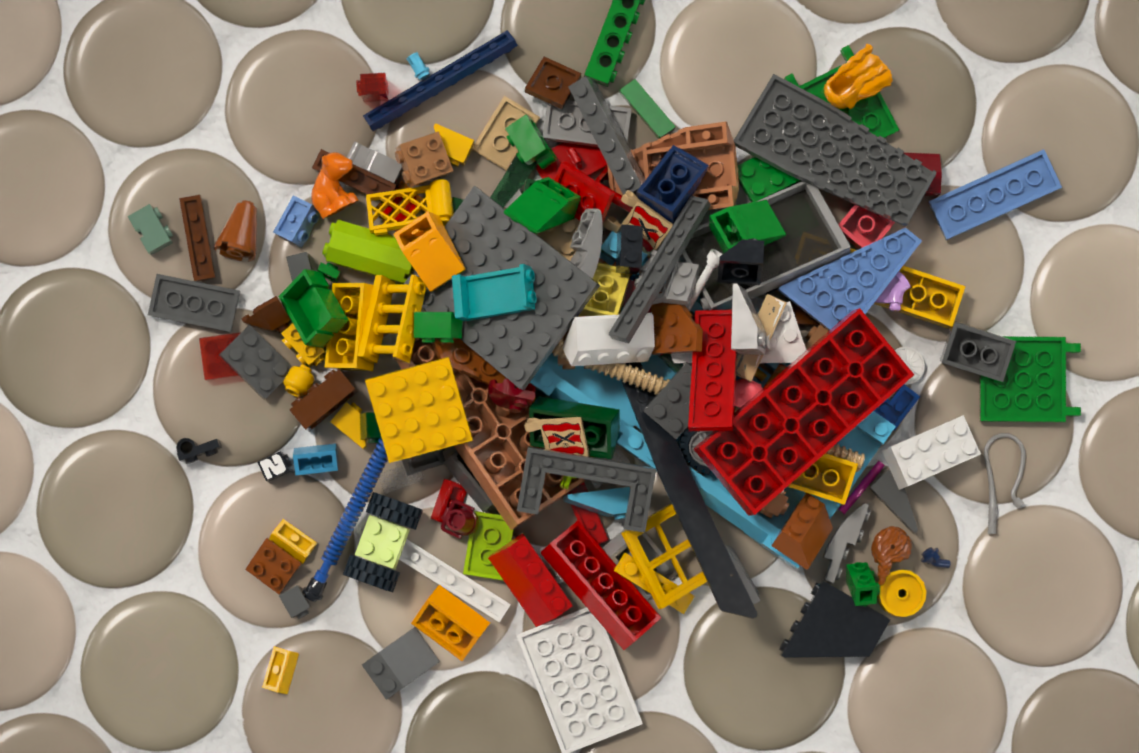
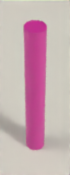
(861, 487)

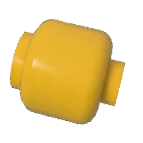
(298, 380)

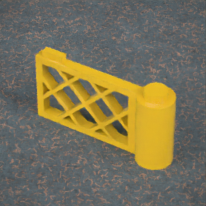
(437, 198)

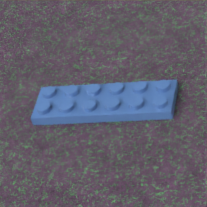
(995, 194)

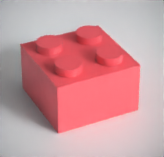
(864, 227)

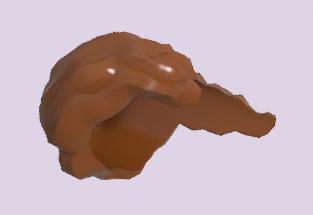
(890, 547)

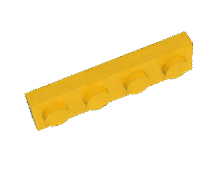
(627, 568)

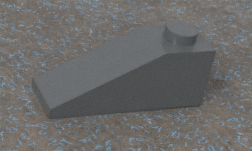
(894, 499)

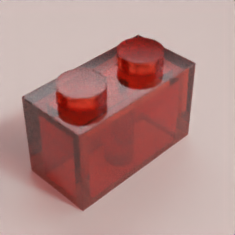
(373, 87)

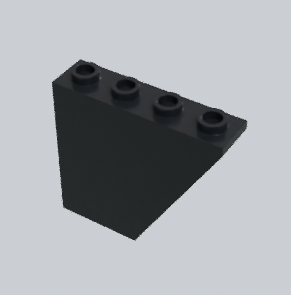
(834, 627)

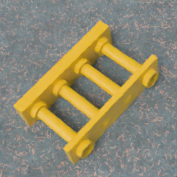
(377, 316)

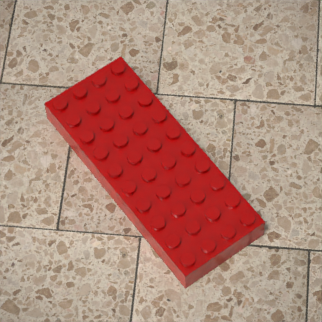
(804, 412)

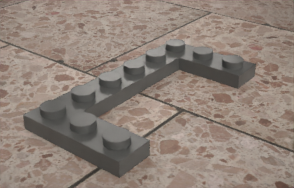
(543, 461)

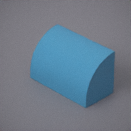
(315, 459)

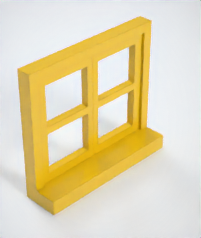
(646, 568)

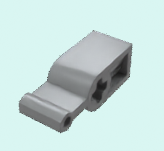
(375, 162)

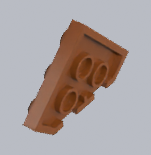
(675, 330)
(467, 361)

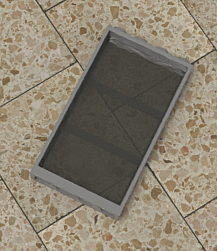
(809, 243)

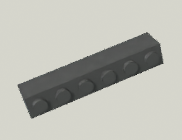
(607, 134)

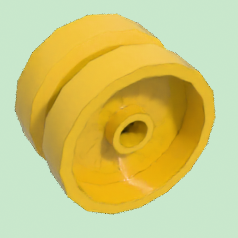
(907, 582)

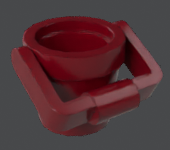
(461, 521)

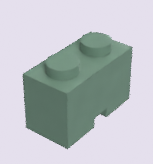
(154, 233)

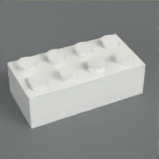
(931, 452)

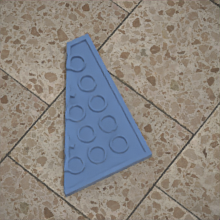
(852, 280)

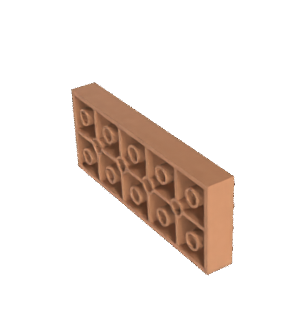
(497, 446)

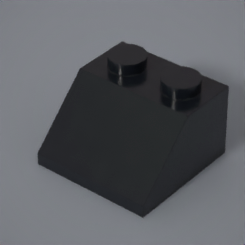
(742, 263)

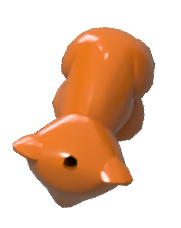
(327, 192)

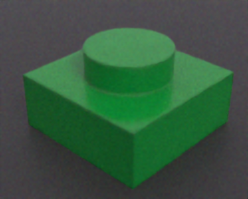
(329, 271)

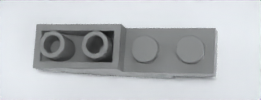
(588, 241)
(847, 533)

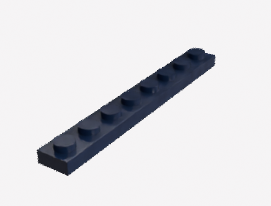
(440, 80)

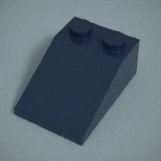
(672, 183)

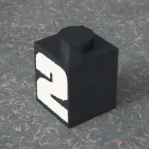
(275, 466)

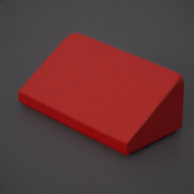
(448, 492)

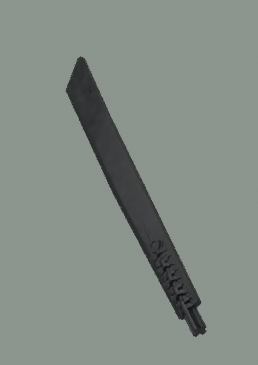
(691, 508)

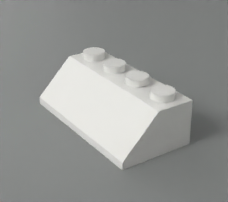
(590, 342)

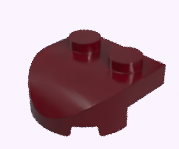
(509, 397)

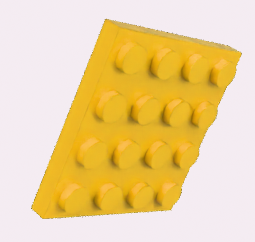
(419, 409)

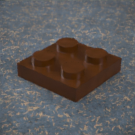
(551, 82)

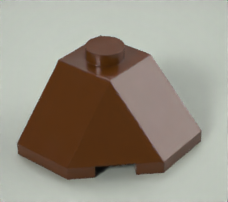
(269, 316)

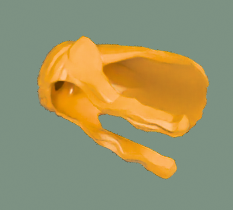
(857, 79)

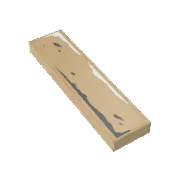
(769, 316)

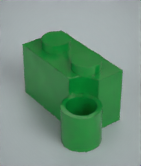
(530, 143)

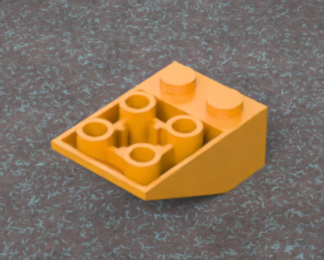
(430, 250)

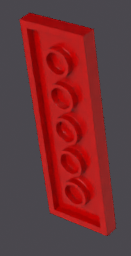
(713, 374)

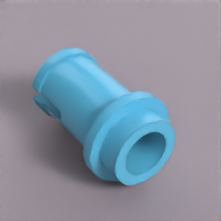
(418, 66)

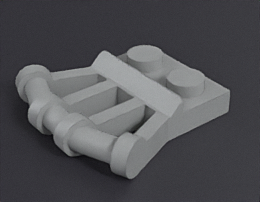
(678, 286)
(748, 583)

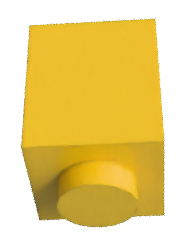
(456, 145)
(349, 423)

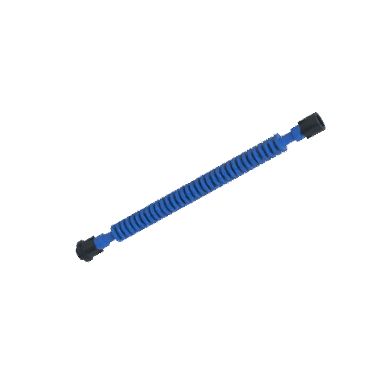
(348, 521)

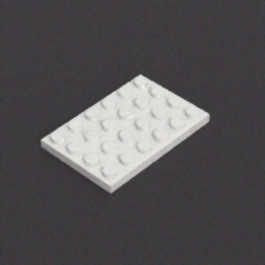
(579, 680)

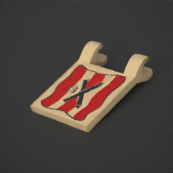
(654, 225)
(561, 434)

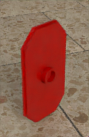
(585, 158)

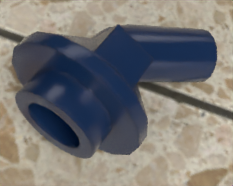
(931, 556)

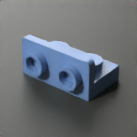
(297, 221)

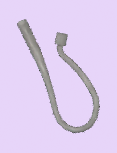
(992, 516)

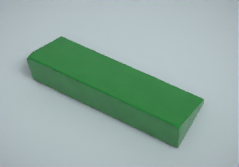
(647, 109)

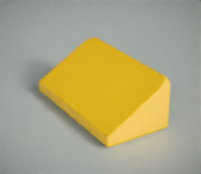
(293, 541)
(280, 670)

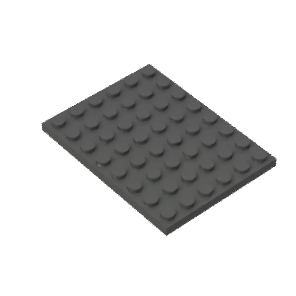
(493, 242)

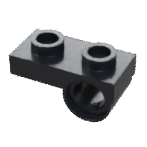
(208, 448)

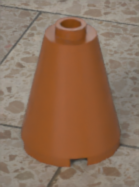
(239, 233)

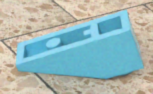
(603, 502)

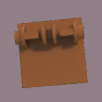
(273, 566)

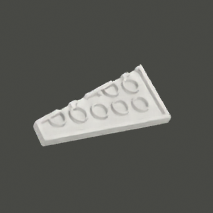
(784, 345)

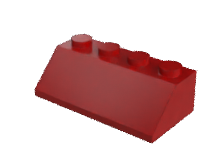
(530, 581)

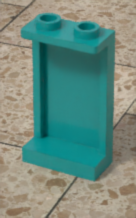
(494, 293)

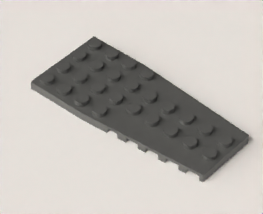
(832, 152)

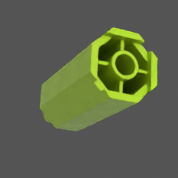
(364, 252)

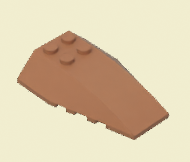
(706, 142)

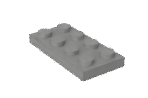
(570, 127)

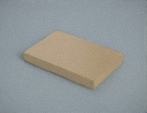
(492, 142)

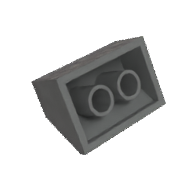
(468, 481)

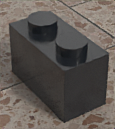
(629, 249)

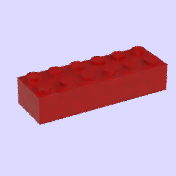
(602, 590)

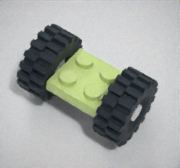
(382, 542)

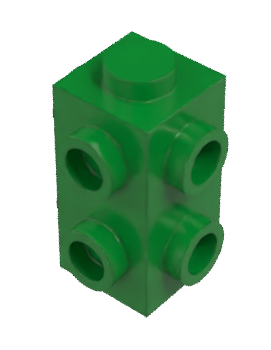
(862, 584)

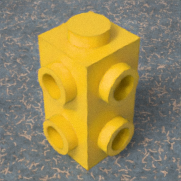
(306, 354)

